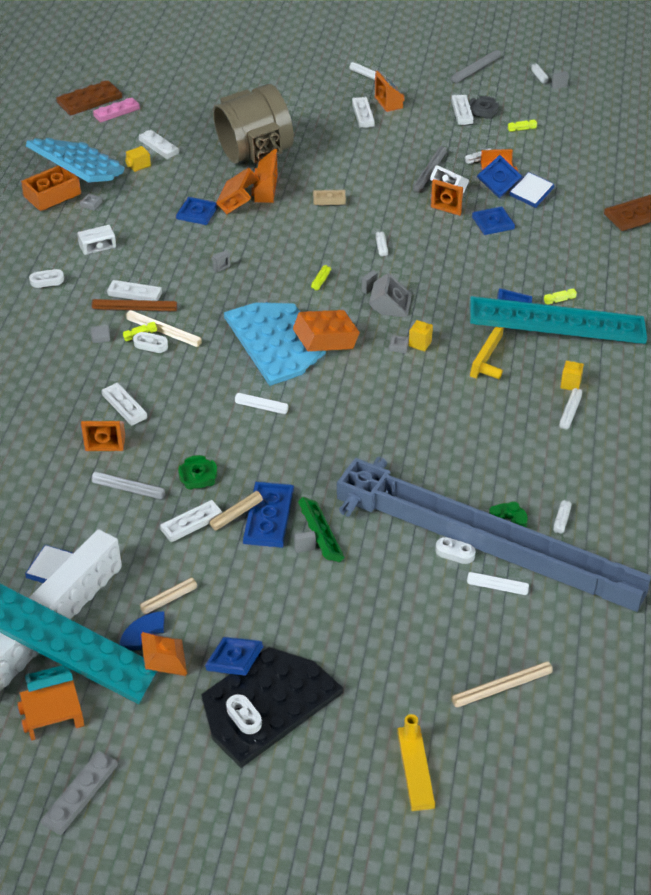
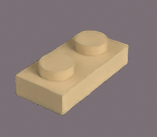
(329, 197)

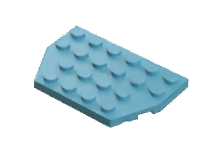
(78, 159)
(270, 340)

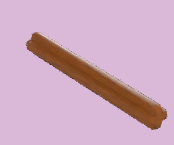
(138, 305)

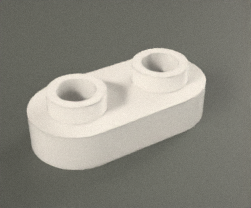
(46, 278)
(150, 342)
(455, 550)
(245, 715)

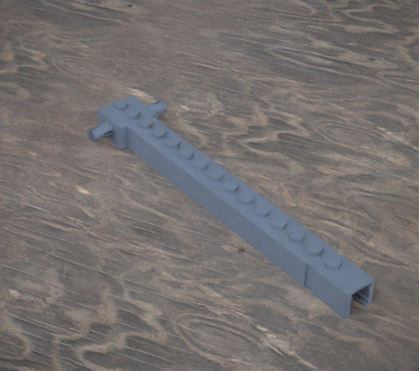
(373, 488)

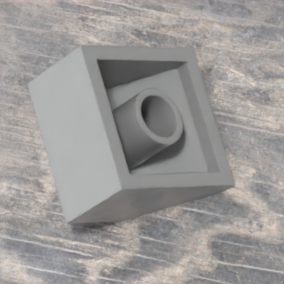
(390, 297)

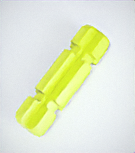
(522, 125)
(321, 277)
(560, 296)
(151, 327)

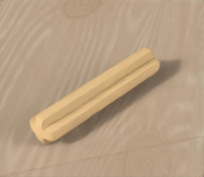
(236, 510)
(168, 595)

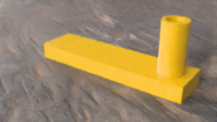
(479, 364)
(415, 765)

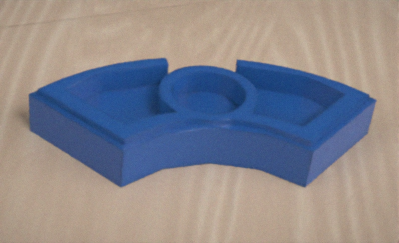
(149, 623)

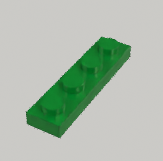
(322, 531)

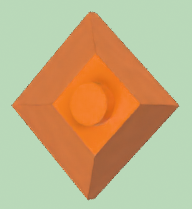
(446, 197)
(163, 654)

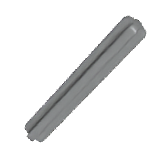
(128, 485)

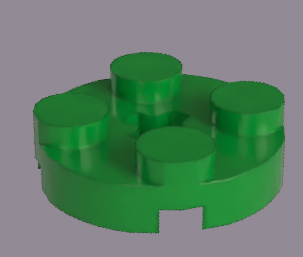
(193, 480)
(510, 511)

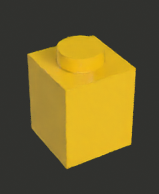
(138, 158)
(420, 335)
(571, 375)

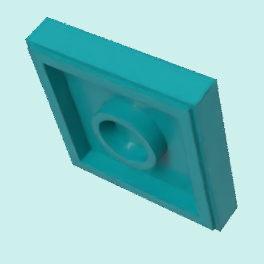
(48, 677)

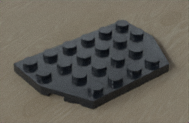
(281, 689)

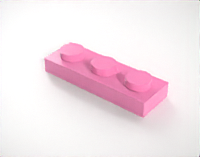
(116, 109)

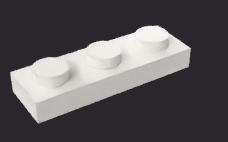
(462, 109)
(363, 112)
(158, 144)
(134, 291)
(124, 404)
(190, 521)

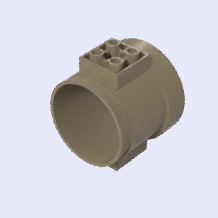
(253, 124)

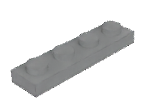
(79, 793)

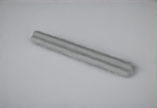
(475, 66)
(427, 172)

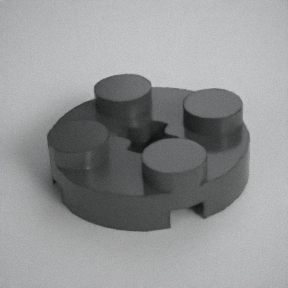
(484, 107)

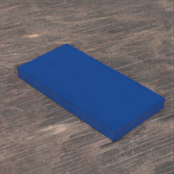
(269, 518)

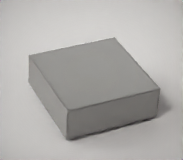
(560, 79)
(91, 201)
(221, 261)
(368, 281)
(100, 334)
(399, 344)
(304, 542)

